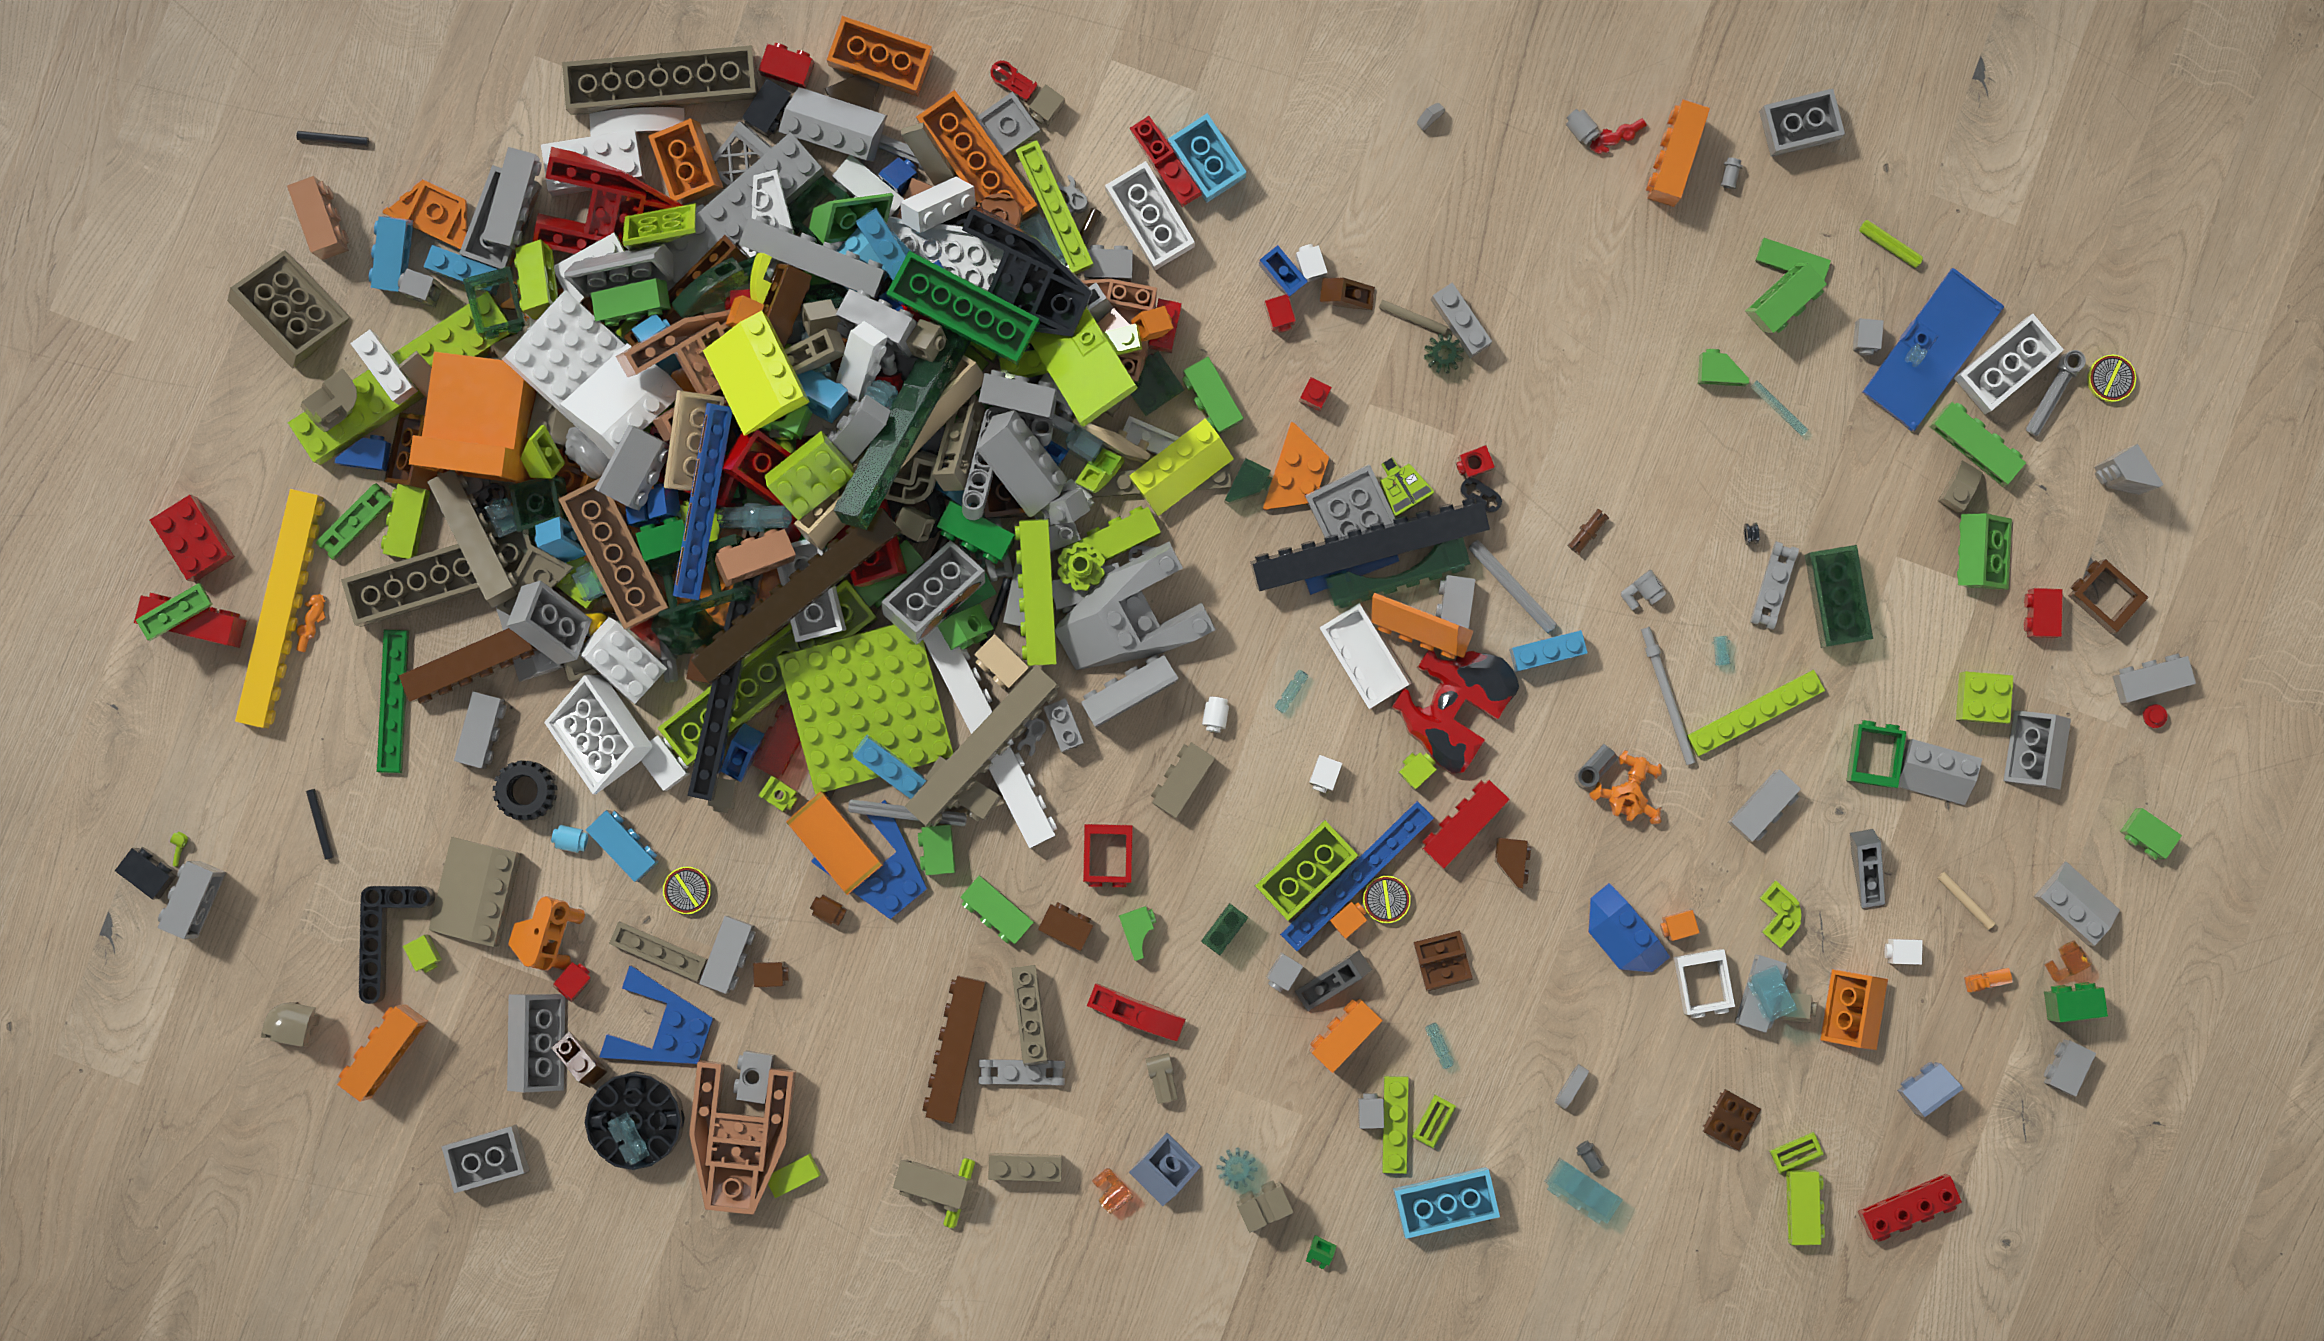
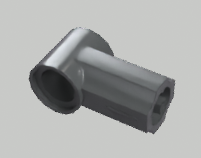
(1596, 765)

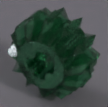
(1435, 349)

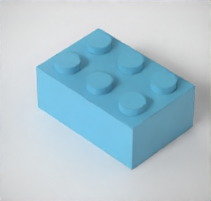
(1207, 157)

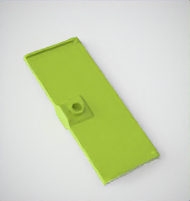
(1085, 369)

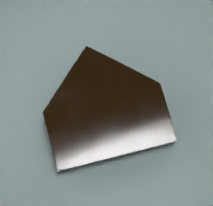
(854, 90)

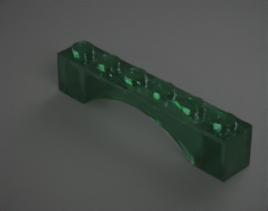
(1443, 557)

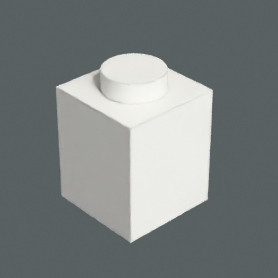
(1311, 262)
(1325, 774)
(1903, 951)

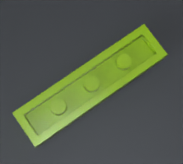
(1395, 1124)

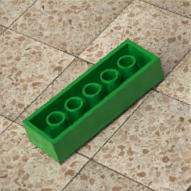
(963, 307)

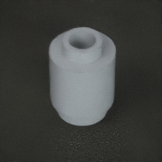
(1582, 126)

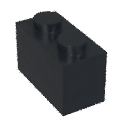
(767, 108)
(145, 872)

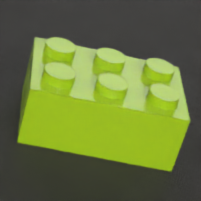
(809, 475)

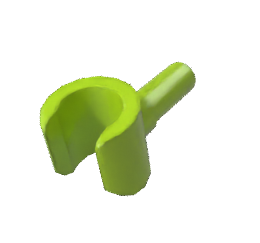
(180, 840)

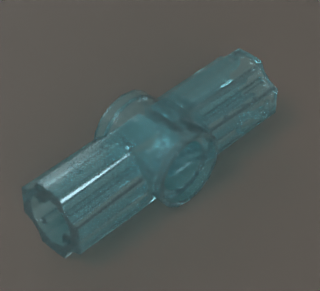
(754, 517)

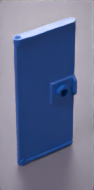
(1949, 330)

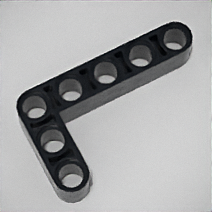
(379, 933)

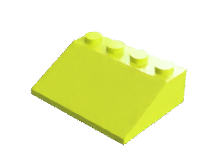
(755, 373)

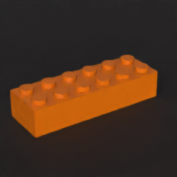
(973, 152)

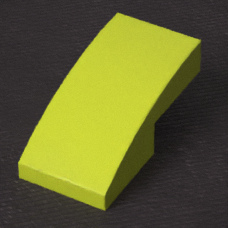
(759, 287)

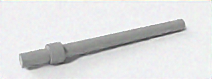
(1653, 652)

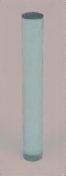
(1779, 408)

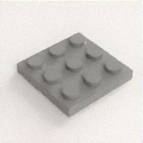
(1350, 503)

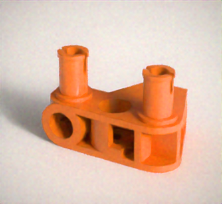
(532, 936)

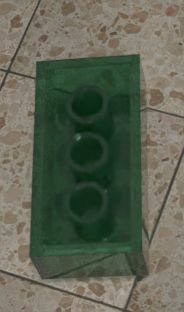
(1838, 596)

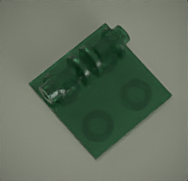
(1156, 384)

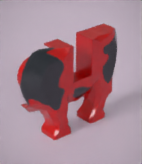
(1478, 679)

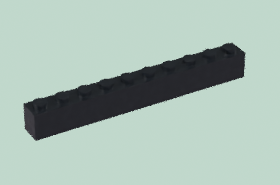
(1369, 545)
(719, 711)

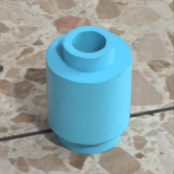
(569, 839)

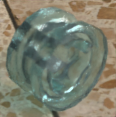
(1916, 355)

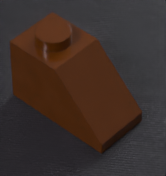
(1347, 293)

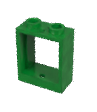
(1896, 761)

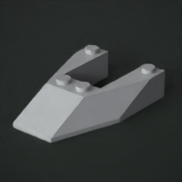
(1117, 622)

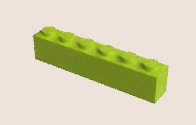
(1037, 592)

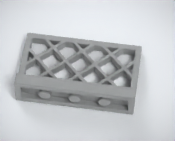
(749, 139)

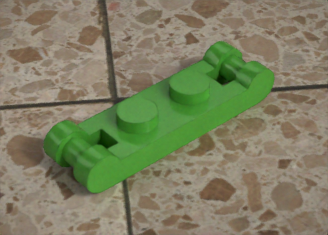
(354, 521)

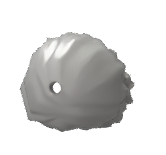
(585, 453)

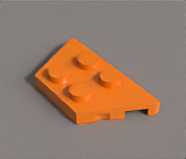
(433, 212)
(1297, 471)

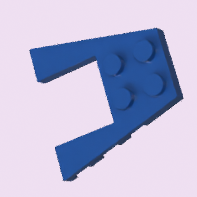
(897, 880)
(680, 1032)

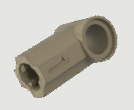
(1161, 1073)

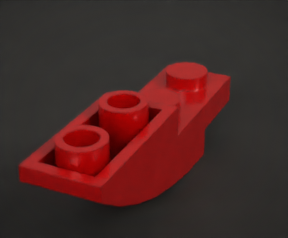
(1165, 161)
(1136, 1012)

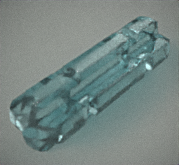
(1291, 691)
(1439, 1045)

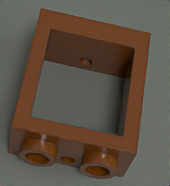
(2128, 609)

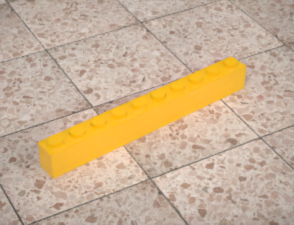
(280, 608)

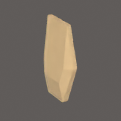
(1118, 443)

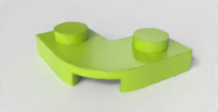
(1787, 911)

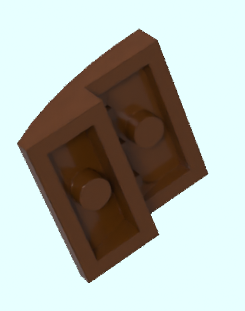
(1443, 961)

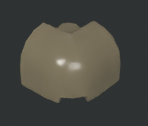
(331, 402)
(914, 479)
(290, 1024)

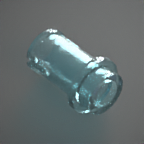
(1721, 650)

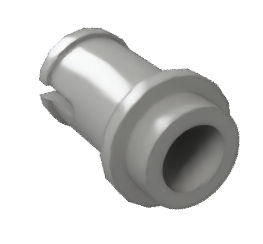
(1731, 173)

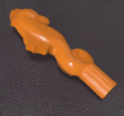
(308, 630)

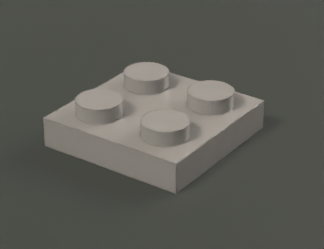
(1008, 124)

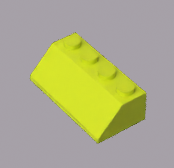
(1181, 467)

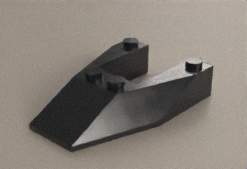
(1031, 275)

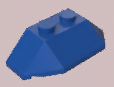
(1623, 933)

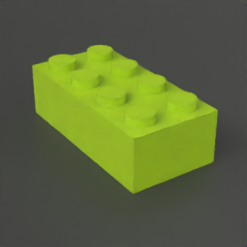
(1306, 870)

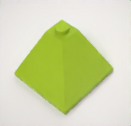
(659, 226)

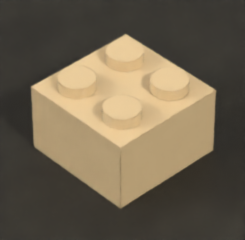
(1002, 662)

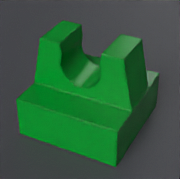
(1321, 1251)

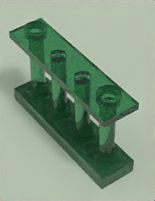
(668, 564)

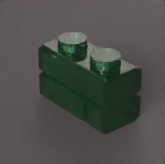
(1224, 929)

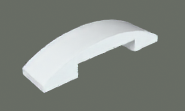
(638, 119)

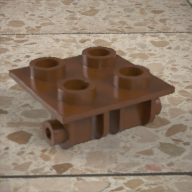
(1731, 1119)

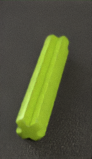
(1891, 243)
(965, 1171)

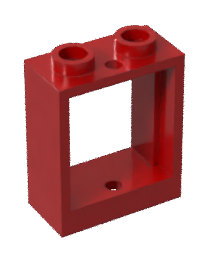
(1117, 881)

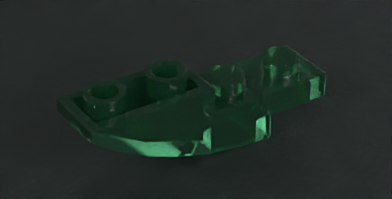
(710, 287)

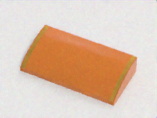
(834, 842)

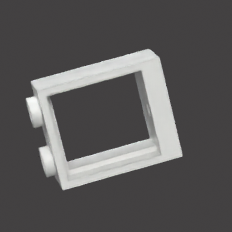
(1698, 958)

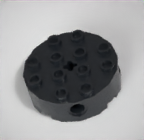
(639, 1095)

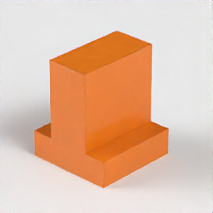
(475, 419)

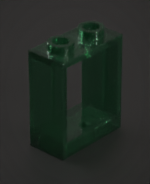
(810, 199)
(487, 280)

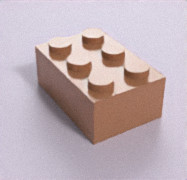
(318, 217)

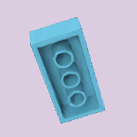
(1446, 1202)

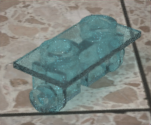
(634, 1147)

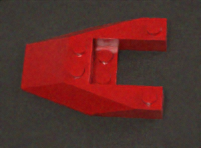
(612, 199)

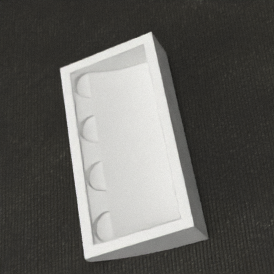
(1365, 655)

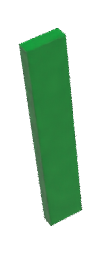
(392, 701)

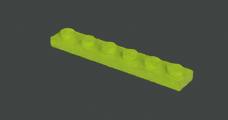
(1054, 207)
(1121, 339)
(1755, 713)

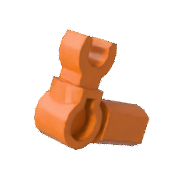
(1989, 979)

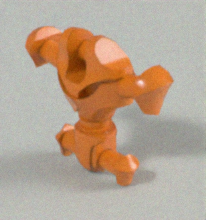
(1628, 796)

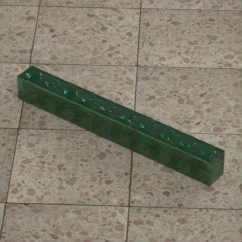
(895, 440)

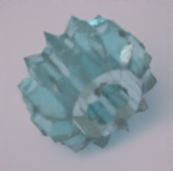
(882, 392)
(1238, 1176)

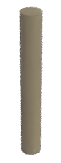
(1413, 317)

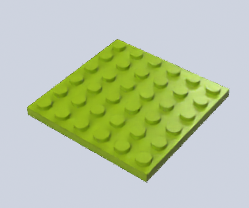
(859, 688)

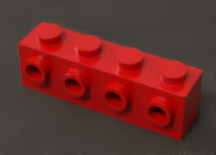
(1465, 823)
(1910, 1207)

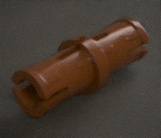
(1588, 531)

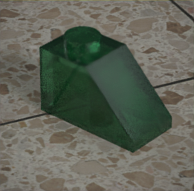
(1248, 482)

